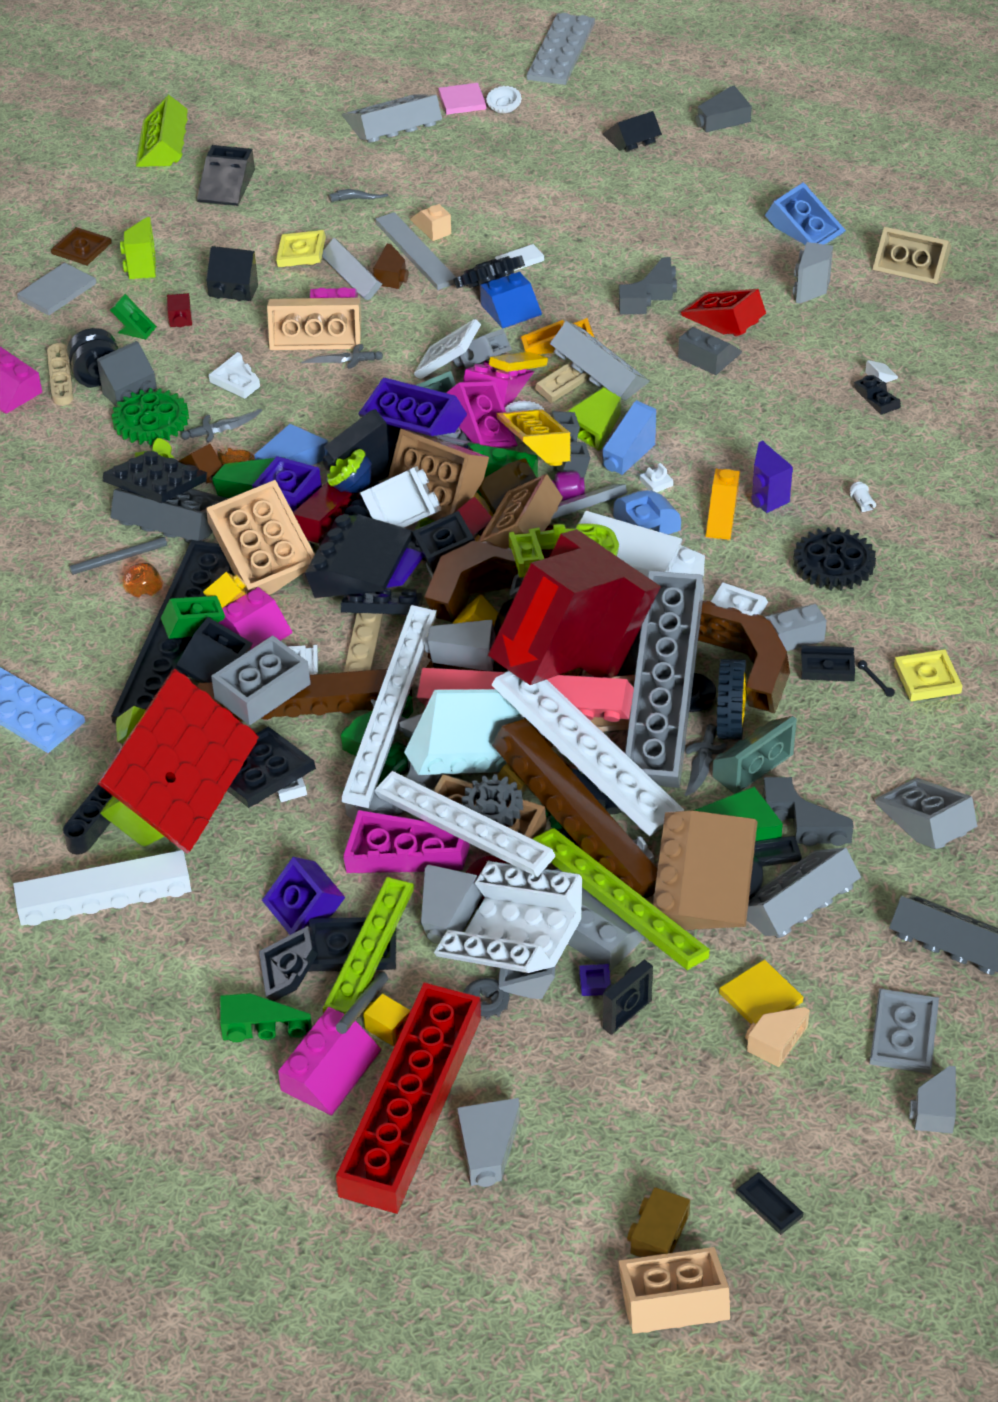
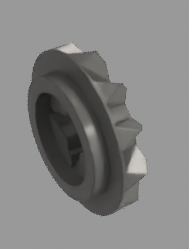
(488, 988)

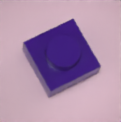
(594, 979)

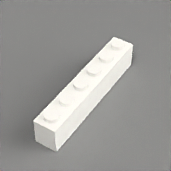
(102, 888)

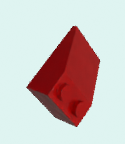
(727, 310)

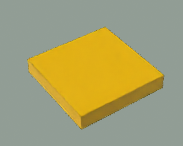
(760, 992)

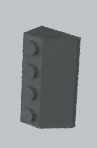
(948, 931)

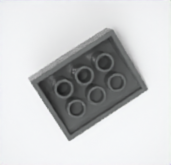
(179, 516)

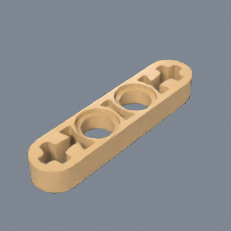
(60, 374)

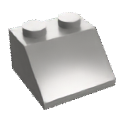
(799, 626)

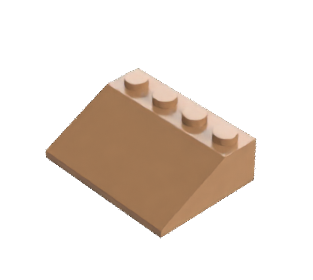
(451, 469)
(705, 869)

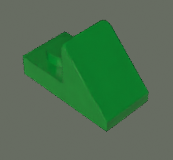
(133, 319)

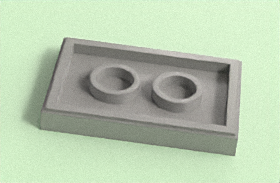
(56, 288)
(904, 1031)

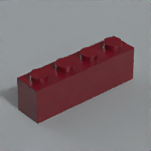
(320, 511)

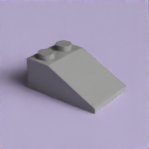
(929, 812)

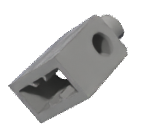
(484, 348)

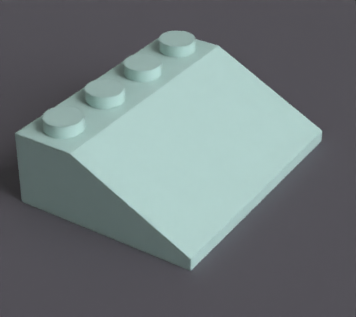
(459, 732)

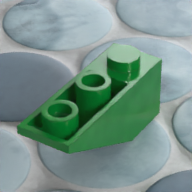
(241, 1011)

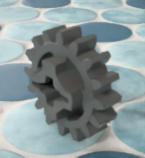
(494, 799)

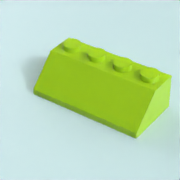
(162, 134)

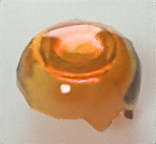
(233, 456)
(142, 579)

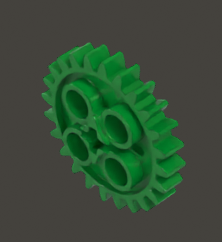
(150, 416)

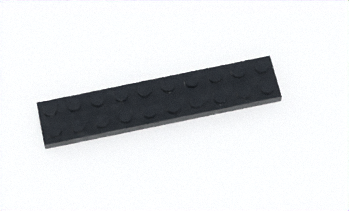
(159, 655)

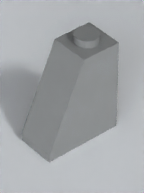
(462, 644)
(447, 901)
(487, 1138)

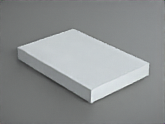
(447, 349)

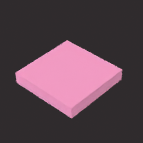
(462, 98)

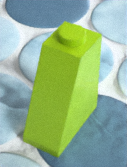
(597, 417)

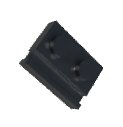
(827, 663)

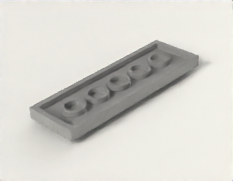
(561, 48)

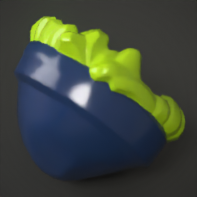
(351, 474)

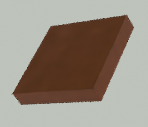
(81, 246)

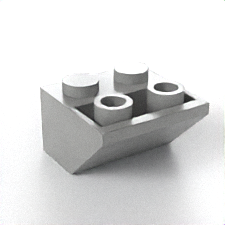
(812, 271)

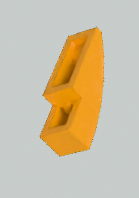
(539, 340)

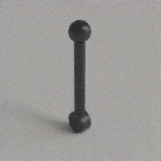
(889, 692)

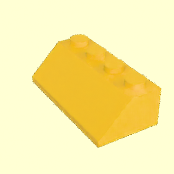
(540, 434)

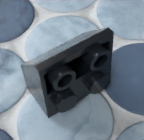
(211, 650)

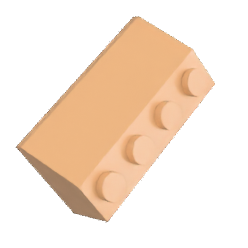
(314, 323)

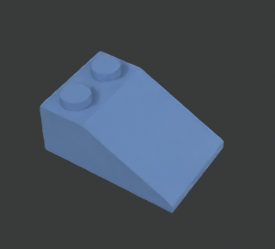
(804, 217)

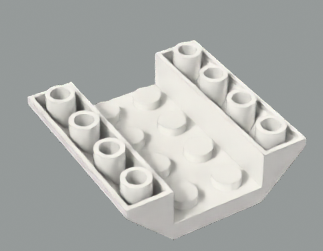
(520, 921)

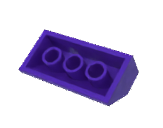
(415, 408)

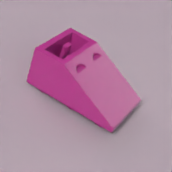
(508, 383)

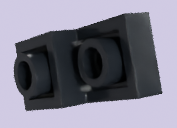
(876, 394)

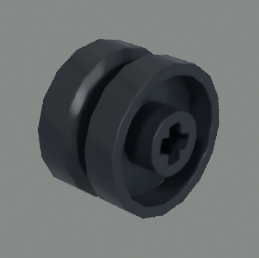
(85, 350)

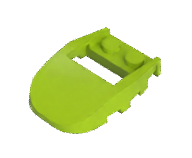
(527, 547)

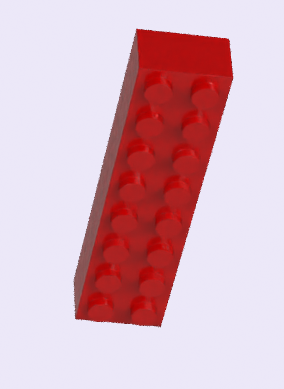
(409, 1098)

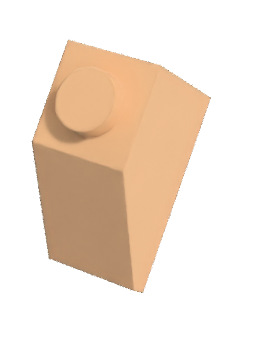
(433, 222)
(776, 1034)

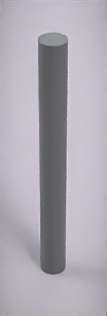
(118, 555)
(361, 1003)

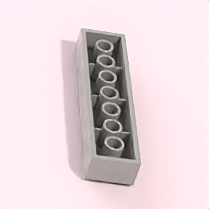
(665, 677)

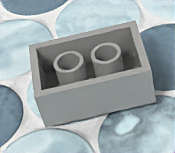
(261, 680)

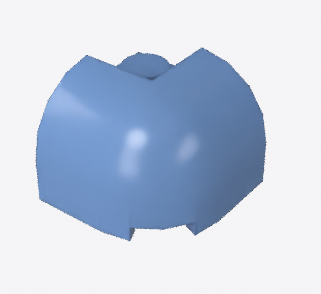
(648, 510)

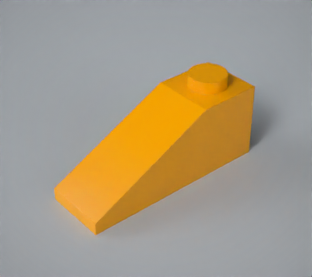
(723, 504)

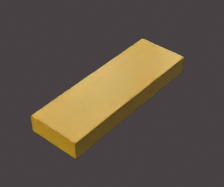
(518, 361)

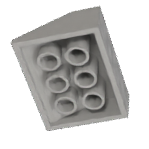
(394, 116)
(603, 933)

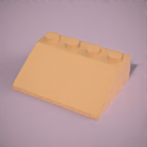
(261, 538)

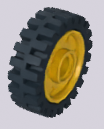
(731, 699)

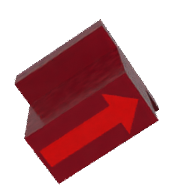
(574, 613)

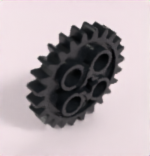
(489, 271)
(834, 558)

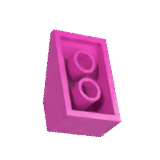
(482, 404)

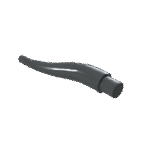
(346, 194)

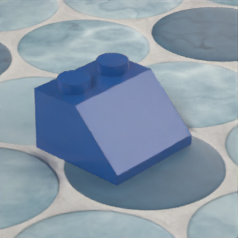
(510, 300)

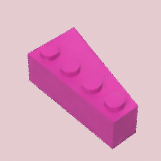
(400, 845)

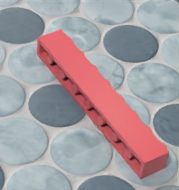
(591, 695)

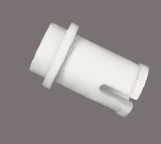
(860, 493)

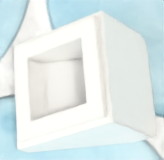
(880, 370)

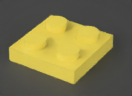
(301, 248)
(928, 675)

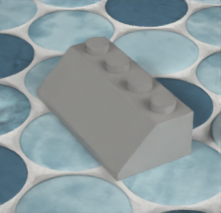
(597, 360)
(801, 890)

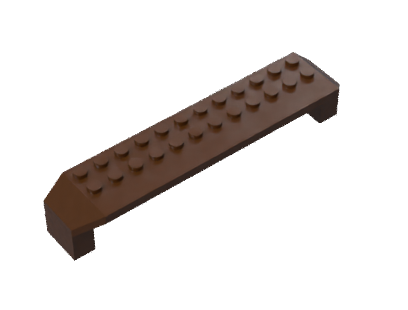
(489, 568)

